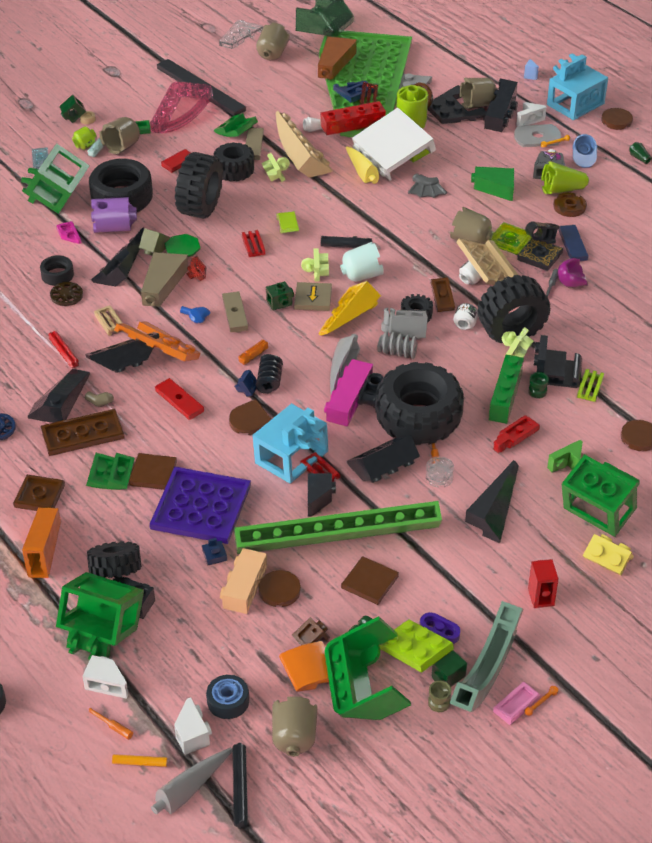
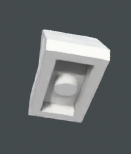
(531, 114)

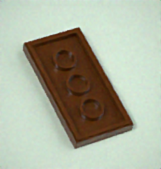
(82, 432)

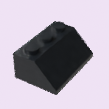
(384, 459)

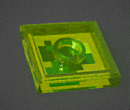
(510, 238)

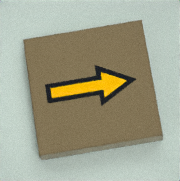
(313, 296)

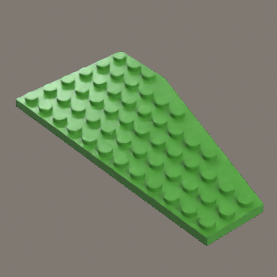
(378, 61)

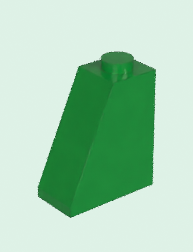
(494, 181)

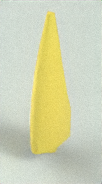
(365, 168)

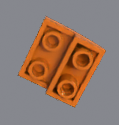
(306, 665)

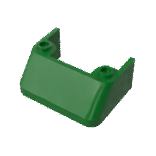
(349, 677)

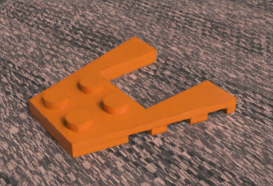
(169, 344)

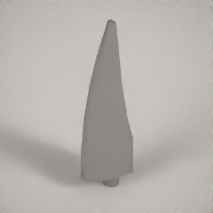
(345, 351)
(185, 785)

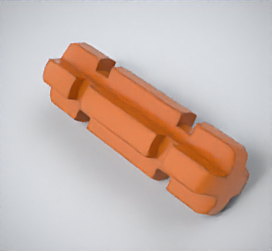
(253, 352)

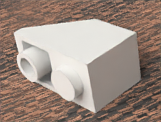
(190, 729)

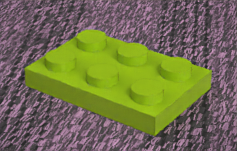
(417, 646)

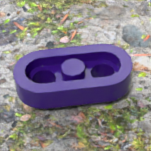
(441, 626)

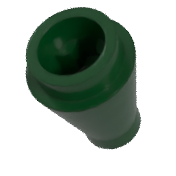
(639, 152)

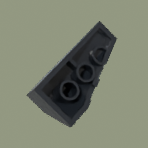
(60, 399)

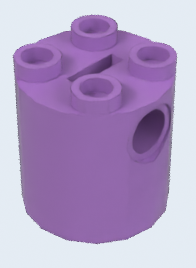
(112, 214)

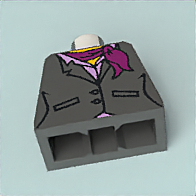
(543, 158)

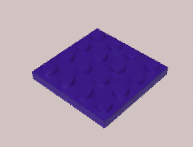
(200, 505)

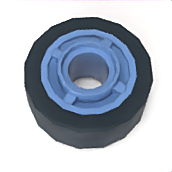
(227, 696)

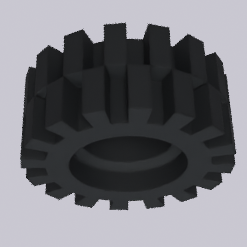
(418, 302)

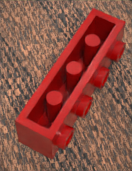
(351, 118)

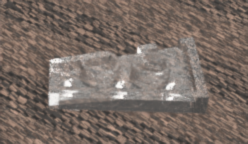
(239, 32)

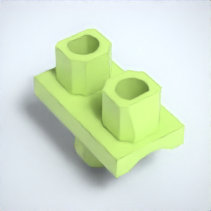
(273, 168)
(318, 264)
(518, 344)

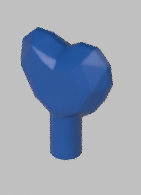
(196, 314)

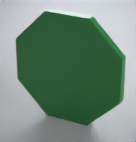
(183, 244)

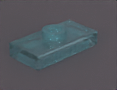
(39, 156)

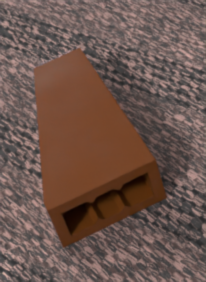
(335, 56)

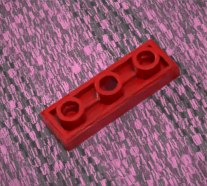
(179, 399)

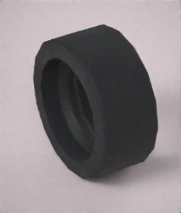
(55, 262)

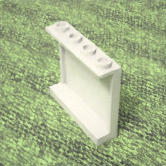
(392, 142)

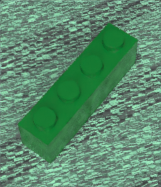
(506, 389)

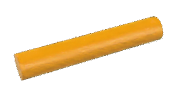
(139, 760)

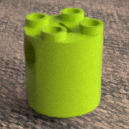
(414, 103)

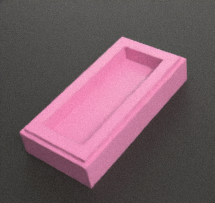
(516, 702)

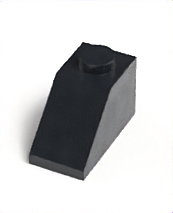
(319, 491)

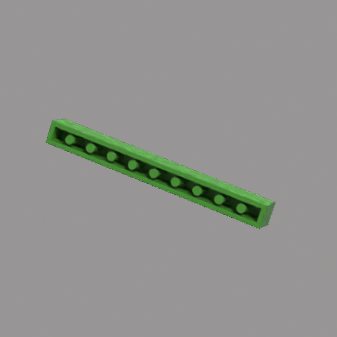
(338, 527)

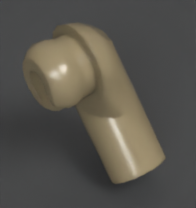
(100, 399)

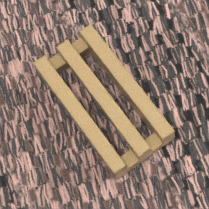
(109, 330)

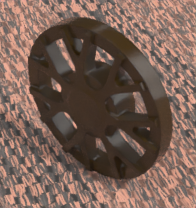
(66, 294)

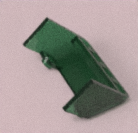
(325, 19)

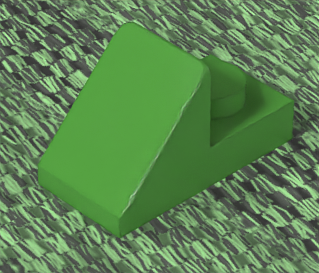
(566, 456)

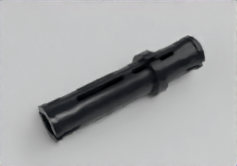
(350, 242)

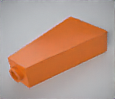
(41, 542)

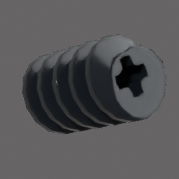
(269, 373)

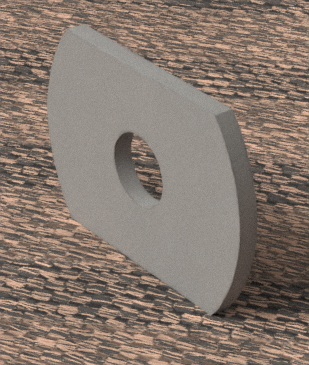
(525, 138)

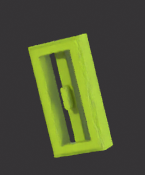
(593, 376)

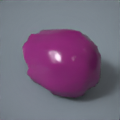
(571, 273)

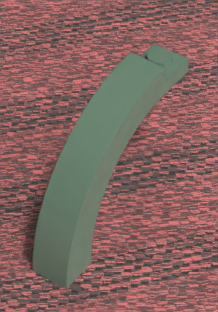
(478, 683)

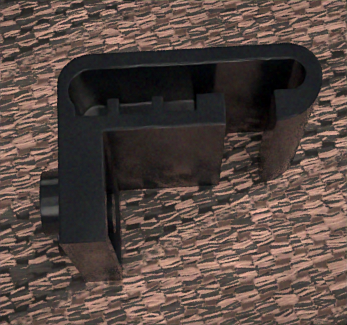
(556, 367)

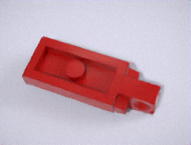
(515, 433)

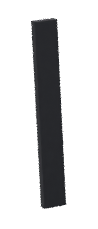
(219, 98)

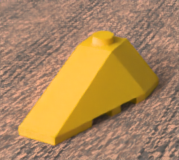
(352, 304)

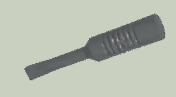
(552, 281)

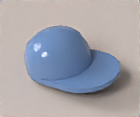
(584, 151)

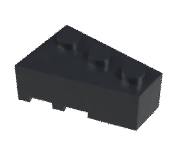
(502, 107)

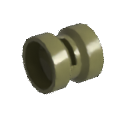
(439, 696)

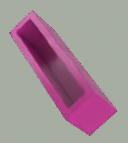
(345, 397)

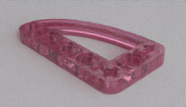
(179, 90)

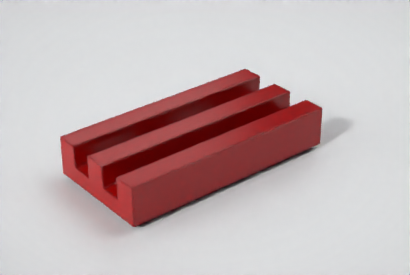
(245, 237)
(316, 468)

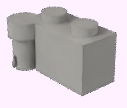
(405, 322)

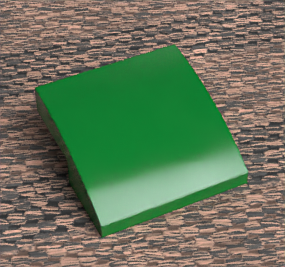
(235, 125)
(110, 471)

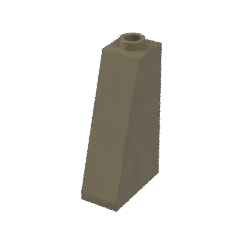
(162, 277)

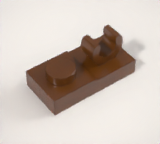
(442, 294)

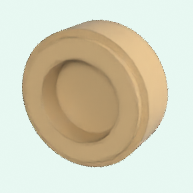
(88, 117)

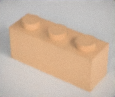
(243, 580)

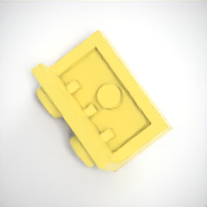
(608, 554)

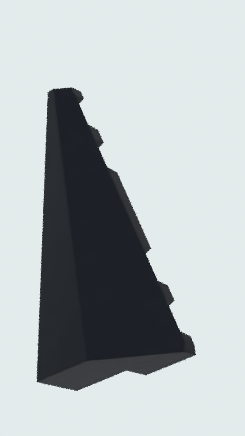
(120, 264)
(492, 506)

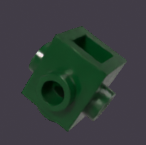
(279, 295)

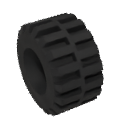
(236, 161)

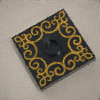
(540, 254)

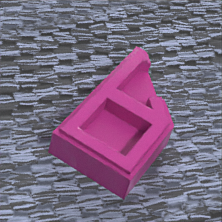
(68, 232)

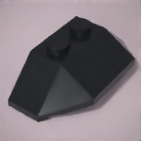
(123, 354)

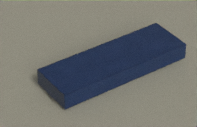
(573, 242)

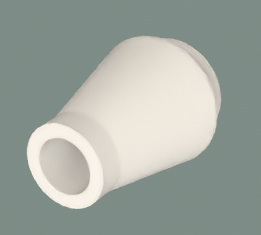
(311, 124)

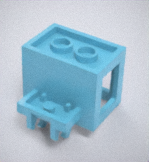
(581, 83)
(287, 434)

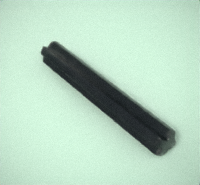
(240, 786)

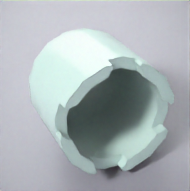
(362, 263)

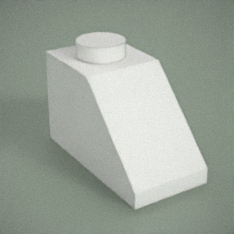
(104, 677)

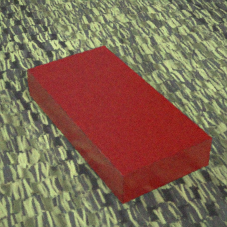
(174, 162)

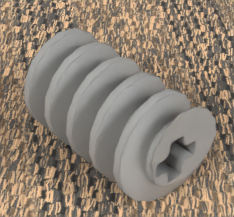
(398, 345)

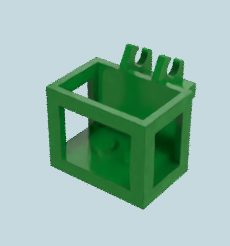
(52, 184)
(603, 488)
(103, 615)

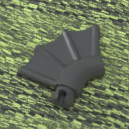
(426, 186)

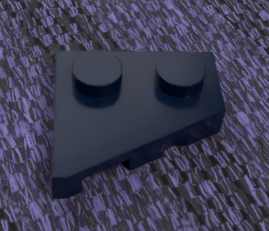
(352, 91)

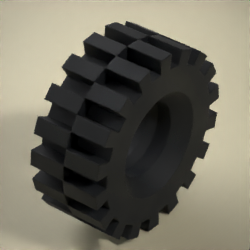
(114, 559)

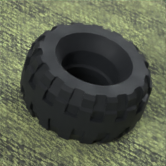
(425, 386)

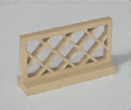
(487, 260)

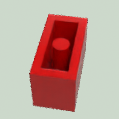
(543, 583)

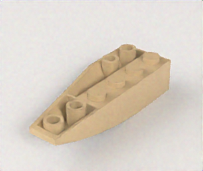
(299, 149)

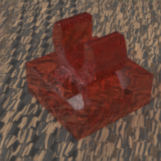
(196, 269)

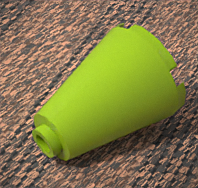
(561, 179)

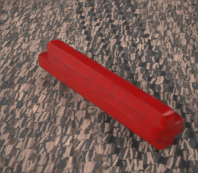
(63, 349)

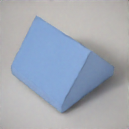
(531, 70)

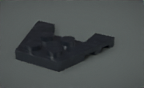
(449, 110)

